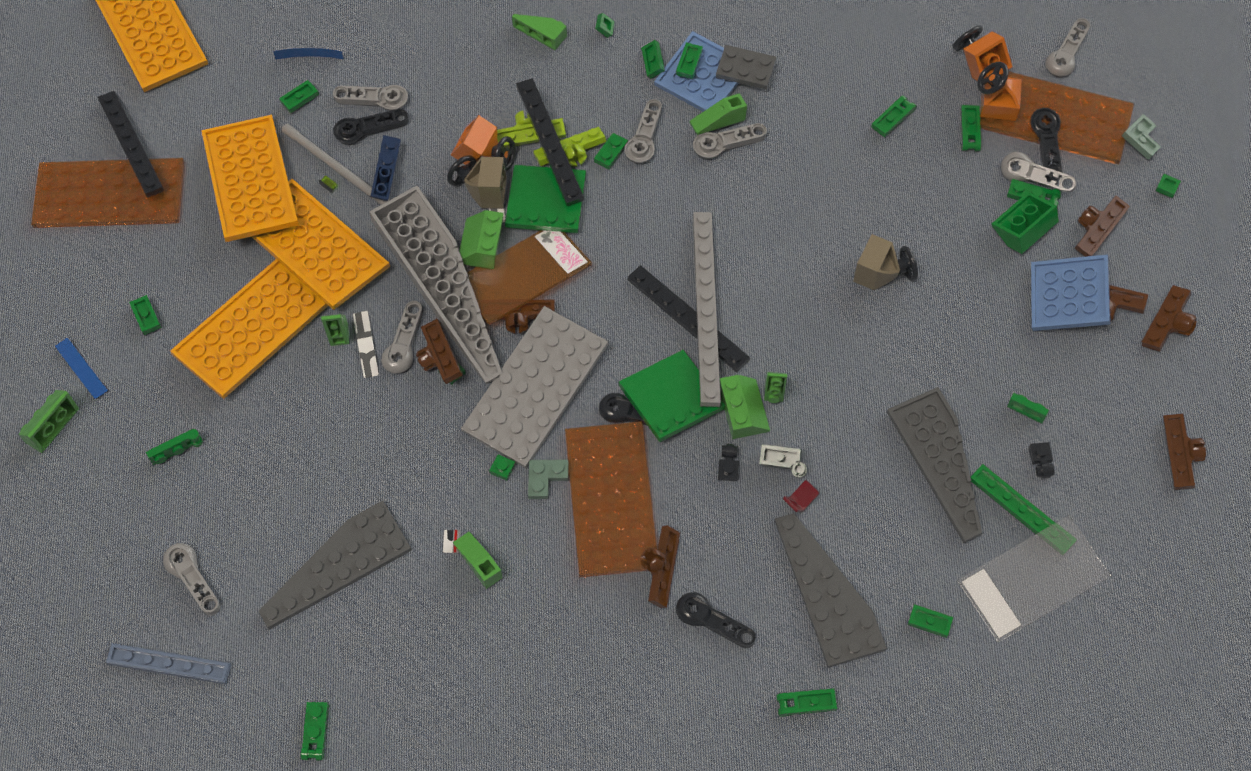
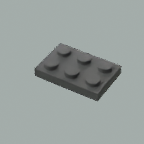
(746, 67)

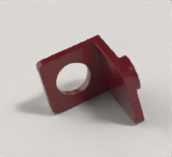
(802, 497)

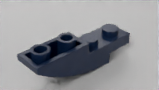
(385, 168)

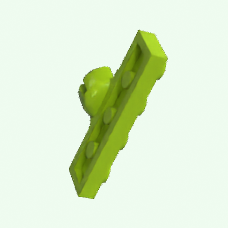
(524, 132)
(575, 146)

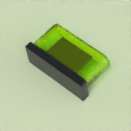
(328, 184)

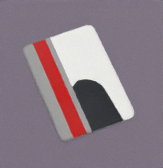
(449, 537)

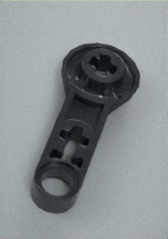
(368, 125)
(1047, 137)
(626, 409)
(711, 618)

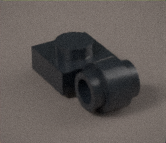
(1041, 454)
(728, 467)

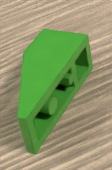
(543, 29)
(336, 329)

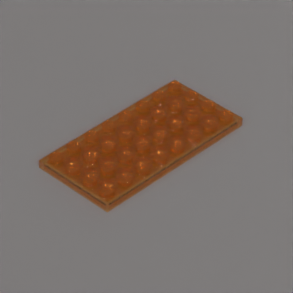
(1088, 125)
(105, 194)
(610, 498)

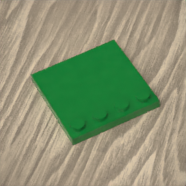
(538, 203)
(668, 395)

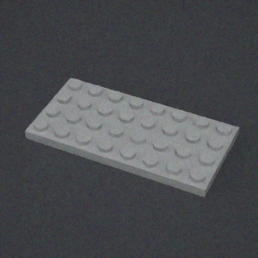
(534, 387)

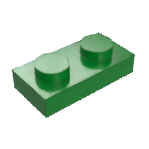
(653, 59)
(689, 60)
(299, 96)
(610, 151)
(145, 315)
(1028, 408)
(930, 621)

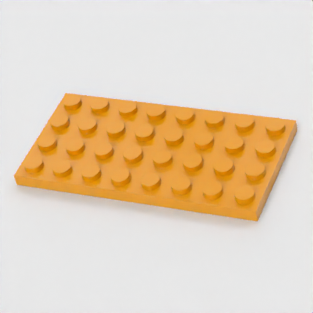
(153, 39)
(249, 178)
(323, 251)
(248, 329)

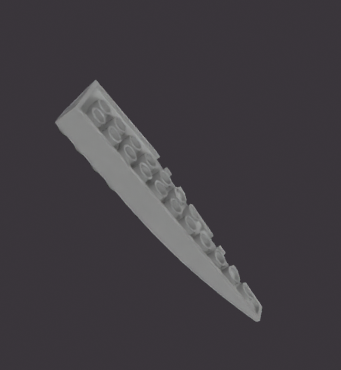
(437, 270)

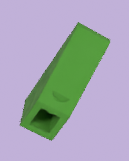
(723, 113)
(775, 387)
(478, 560)

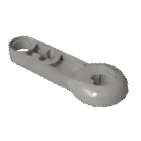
(1067, 51)
(373, 96)
(644, 135)
(727, 140)
(1033, 172)
(403, 341)
(189, 574)

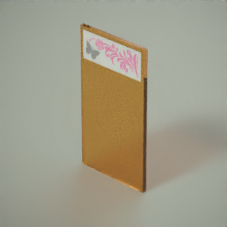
(525, 273)

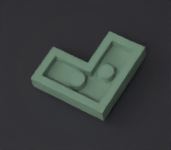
(1138, 136)
(542, 472)

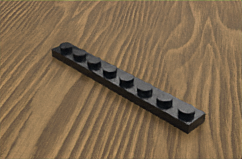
(549, 142)
(130, 144)
(684, 315)

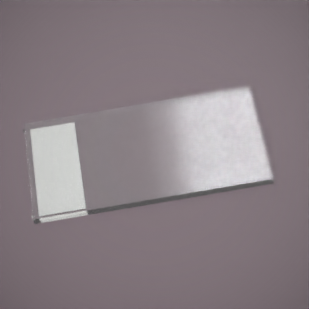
(1034, 578)

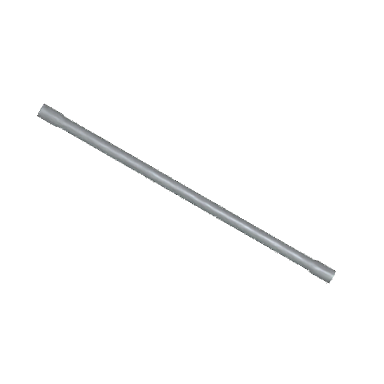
(296, 136)

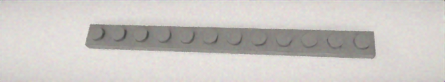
(706, 310)

